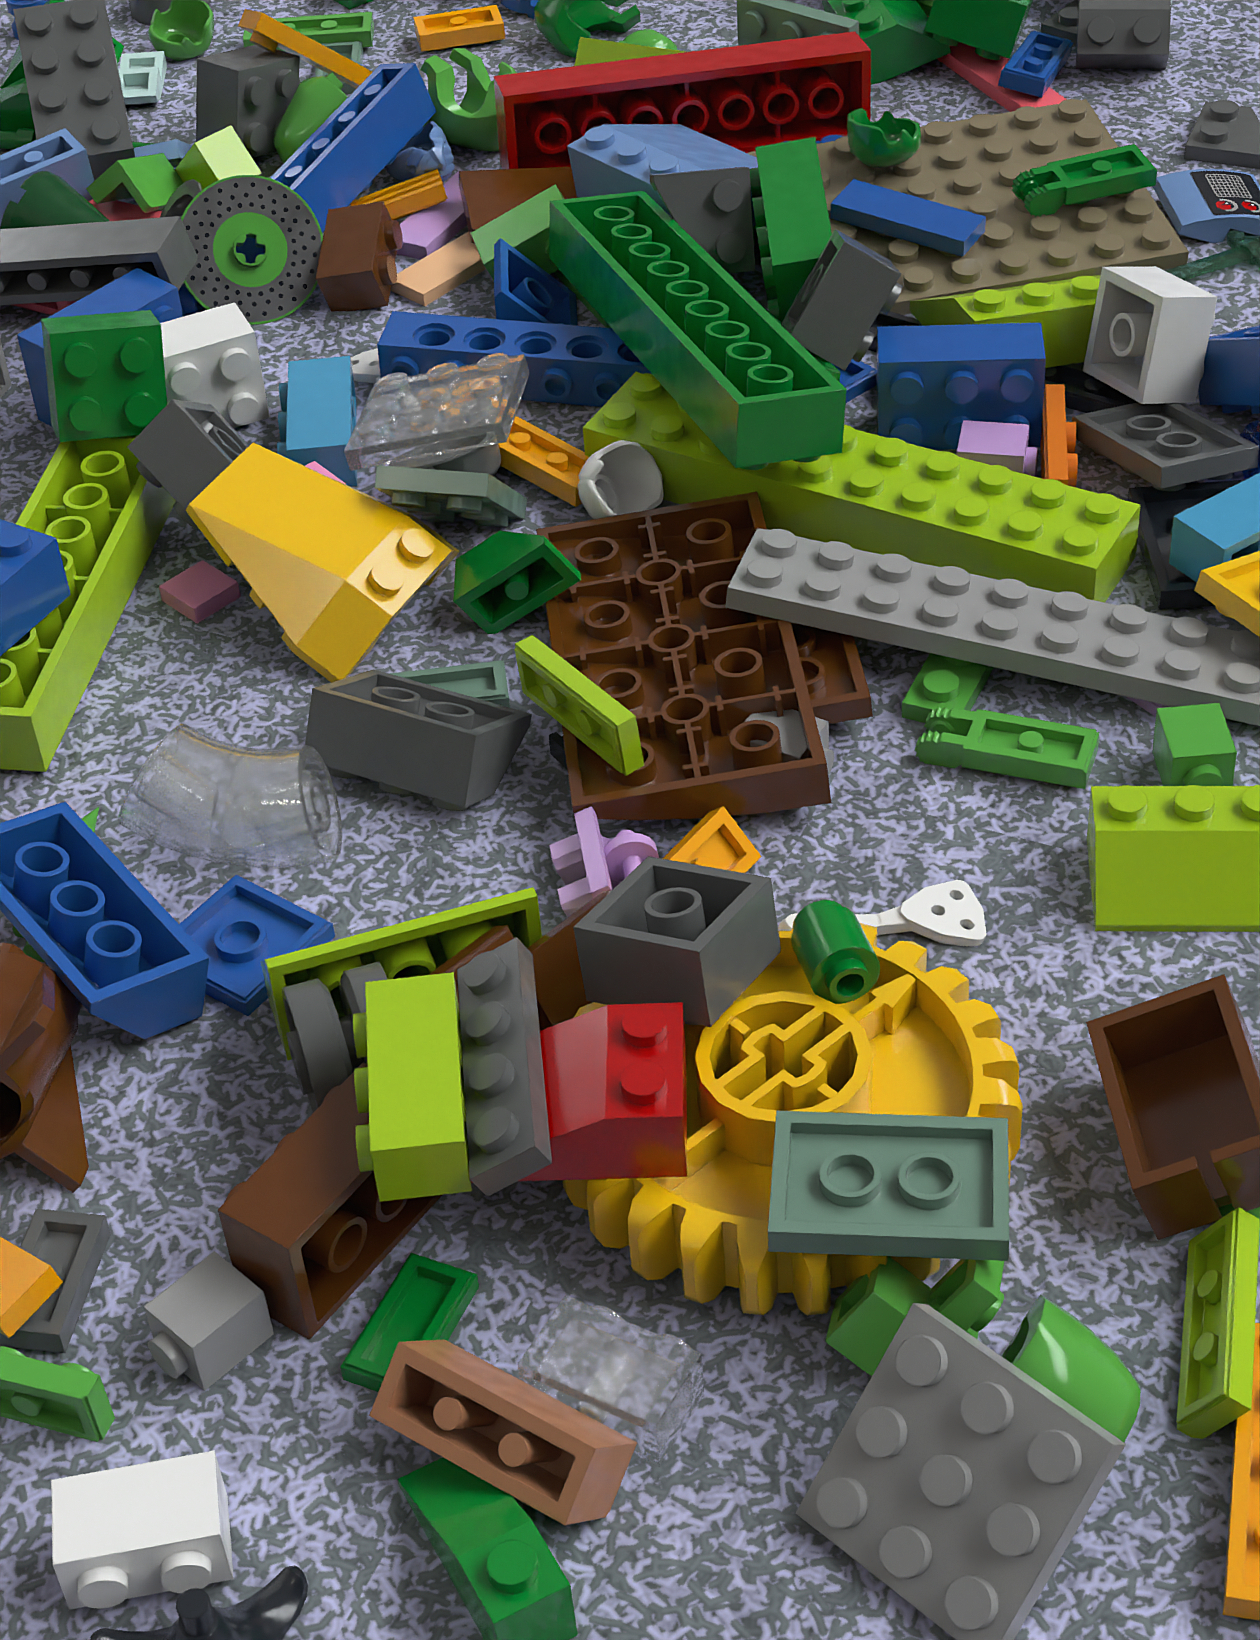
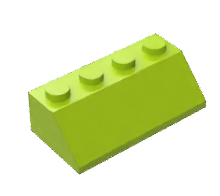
(1175, 858)
(402, 948)

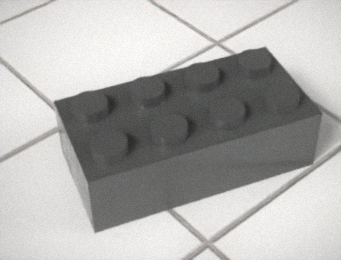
(75, 78)

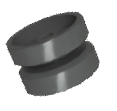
(318, 1039)

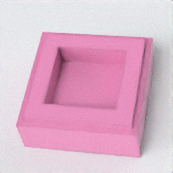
(199, 591)

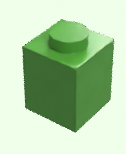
(1193, 746)

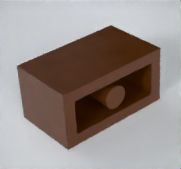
(358, 257)

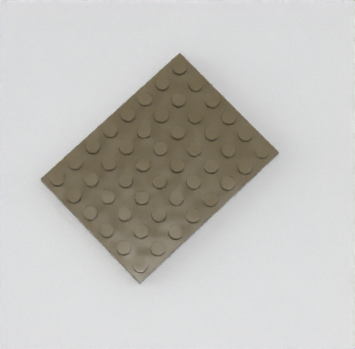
(972, 169)

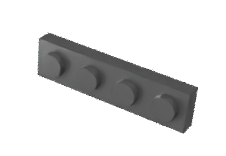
(502, 1068)

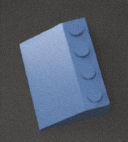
(624, 155)

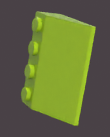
(1060, 306)

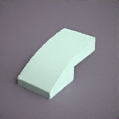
(142, 76)

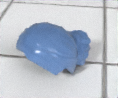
(422, 155)

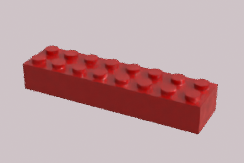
(728, 93)

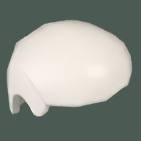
(620, 481)

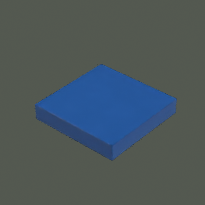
(245, 927)

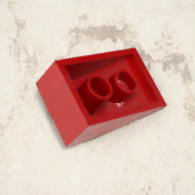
(616, 1094)

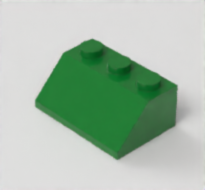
(892, 33)

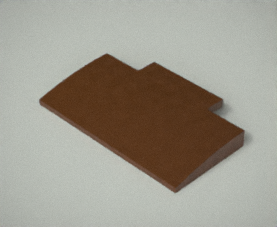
(664, 646)

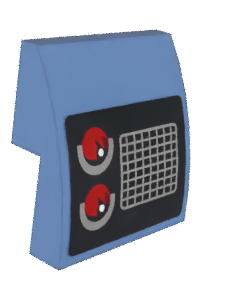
(1210, 202)

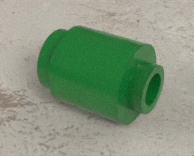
(834, 952)

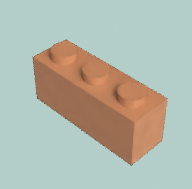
(503, 1430)

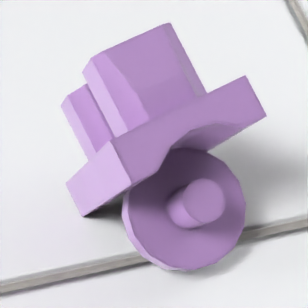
(597, 858)

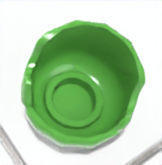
(183, 29)

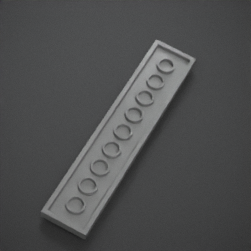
(999, 623)

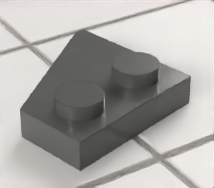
(1225, 135)
(714, 211)

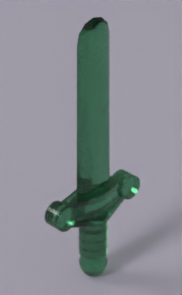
(1243, 249)

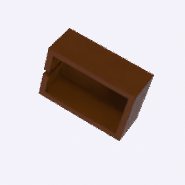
(1184, 1103)

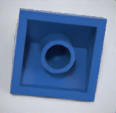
(529, 292)

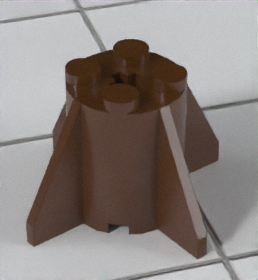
(37, 1069)

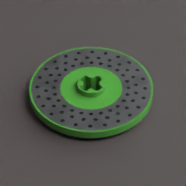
(279, 223)

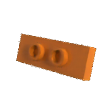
(1057, 438)

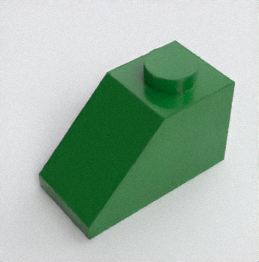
(510, 578)

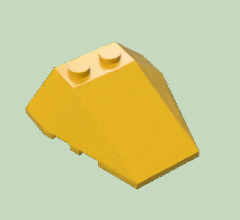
(318, 554)

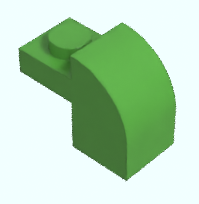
(875, 1306)

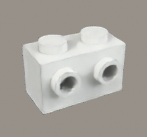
(141, 1530)

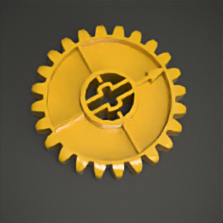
(780, 1047)

